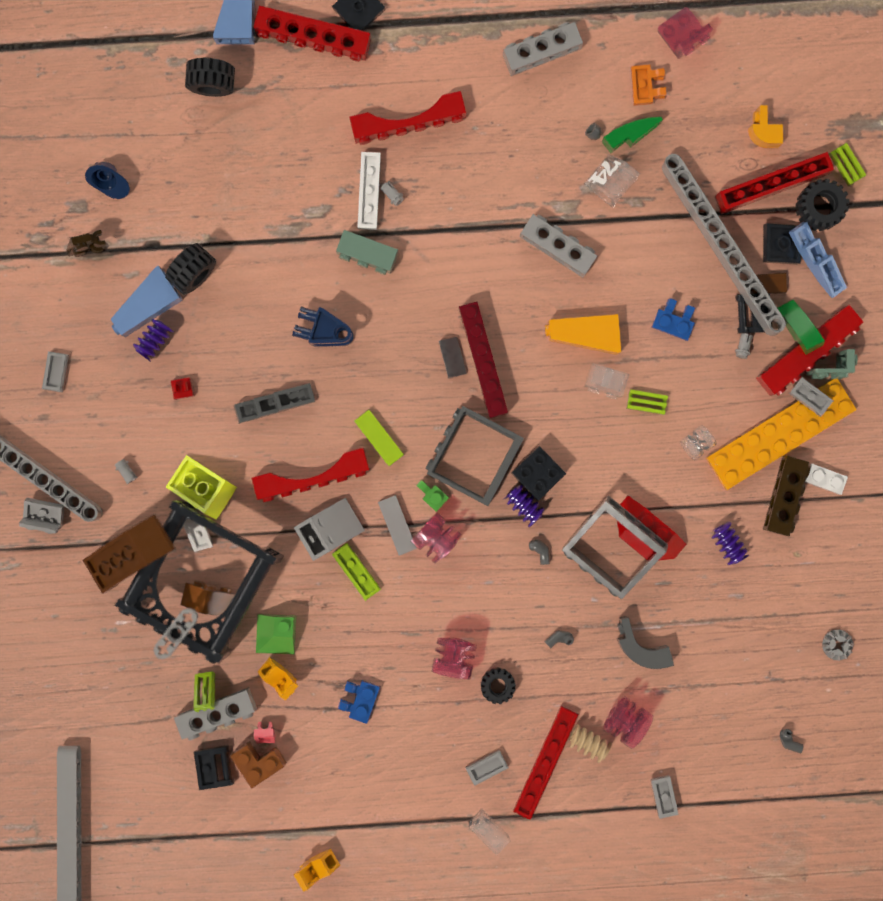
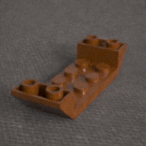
(128, 553)

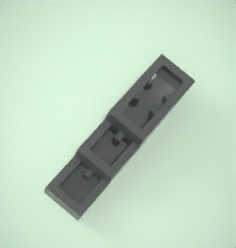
(274, 403)

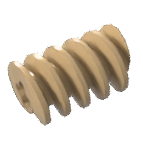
(589, 743)

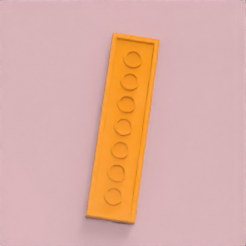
(777, 436)

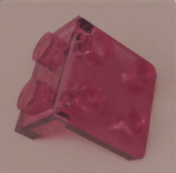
(684, 33)

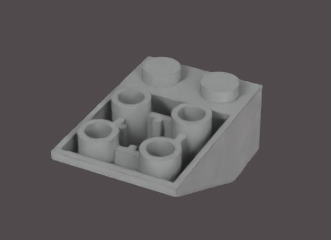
(329, 529)

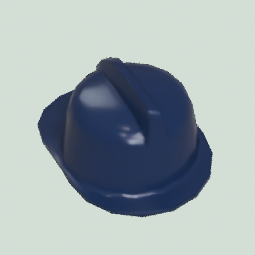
(107, 180)

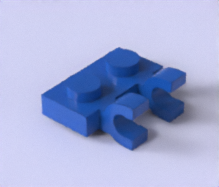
(672, 324)
(364, 700)

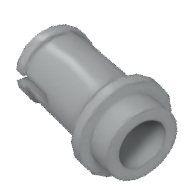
(391, 192)
(744, 346)
(126, 472)

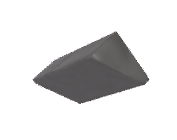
(452, 357)

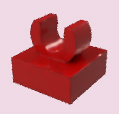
(182, 388)

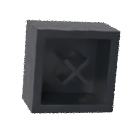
(538, 473)

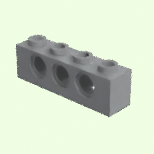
(518, 64)
(546, 245)
(242, 698)

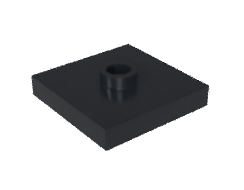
(358, 13)
(778, 245)

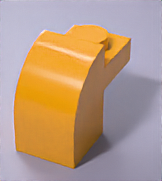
(765, 134)
(278, 677)
(316, 868)

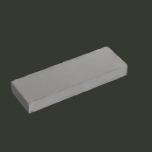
(397, 525)

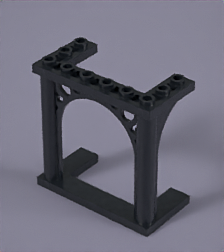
(217, 647)

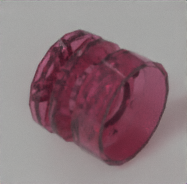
(436, 538)
(454, 657)
(631, 724)

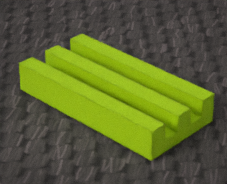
(853, 160)
(663, 404)
(211, 695)

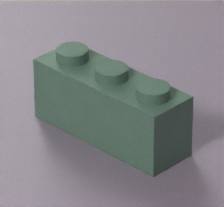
(366, 252)

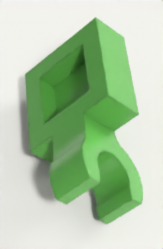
(434, 497)

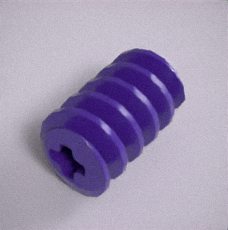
(152, 339)
(524, 505)
(729, 543)

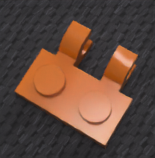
(642, 84)

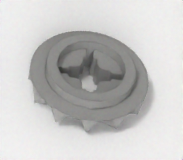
(829, 643)

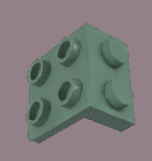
(845, 365)

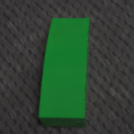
(630, 133)
(801, 327)

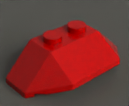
(674, 542)

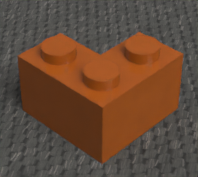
(206, 598)
(257, 768)

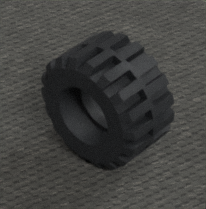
(209, 77)
(833, 194)
(190, 268)

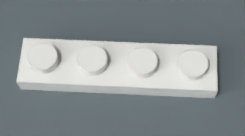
(369, 190)

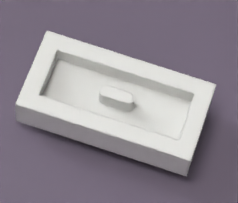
(826, 479)
(197, 535)

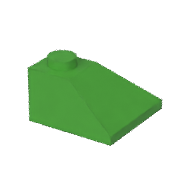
(276, 634)

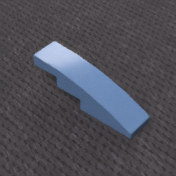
(817, 260)

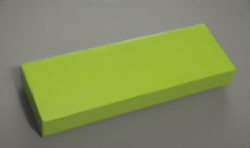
(379, 438)
(356, 571)

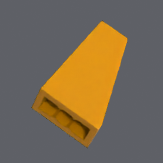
(590, 332)

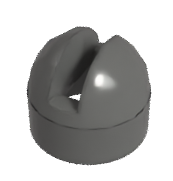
(593, 131)

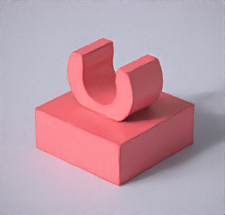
(264, 735)

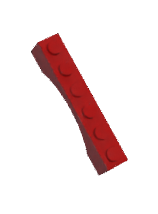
(370, 127)
(349, 464)

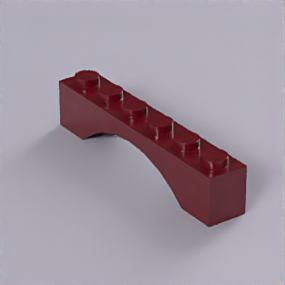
(483, 360)

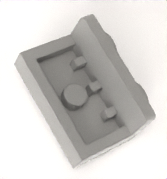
(42, 516)

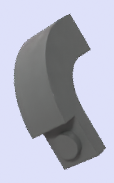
(651, 658)

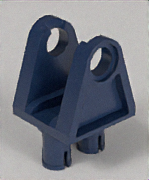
(325, 329)

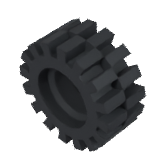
(498, 674)

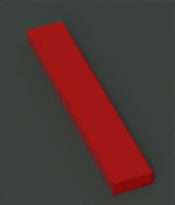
(545, 762)

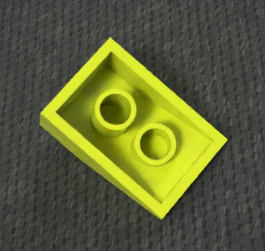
(201, 487)

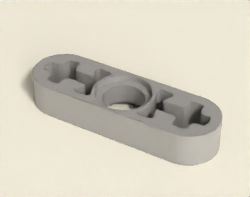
(171, 648)

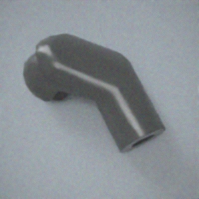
(541, 549)
(561, 637)
(788, 743)

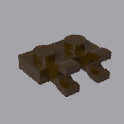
(81, 244)

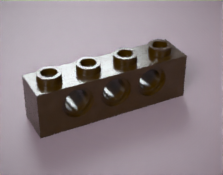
(782, 485)

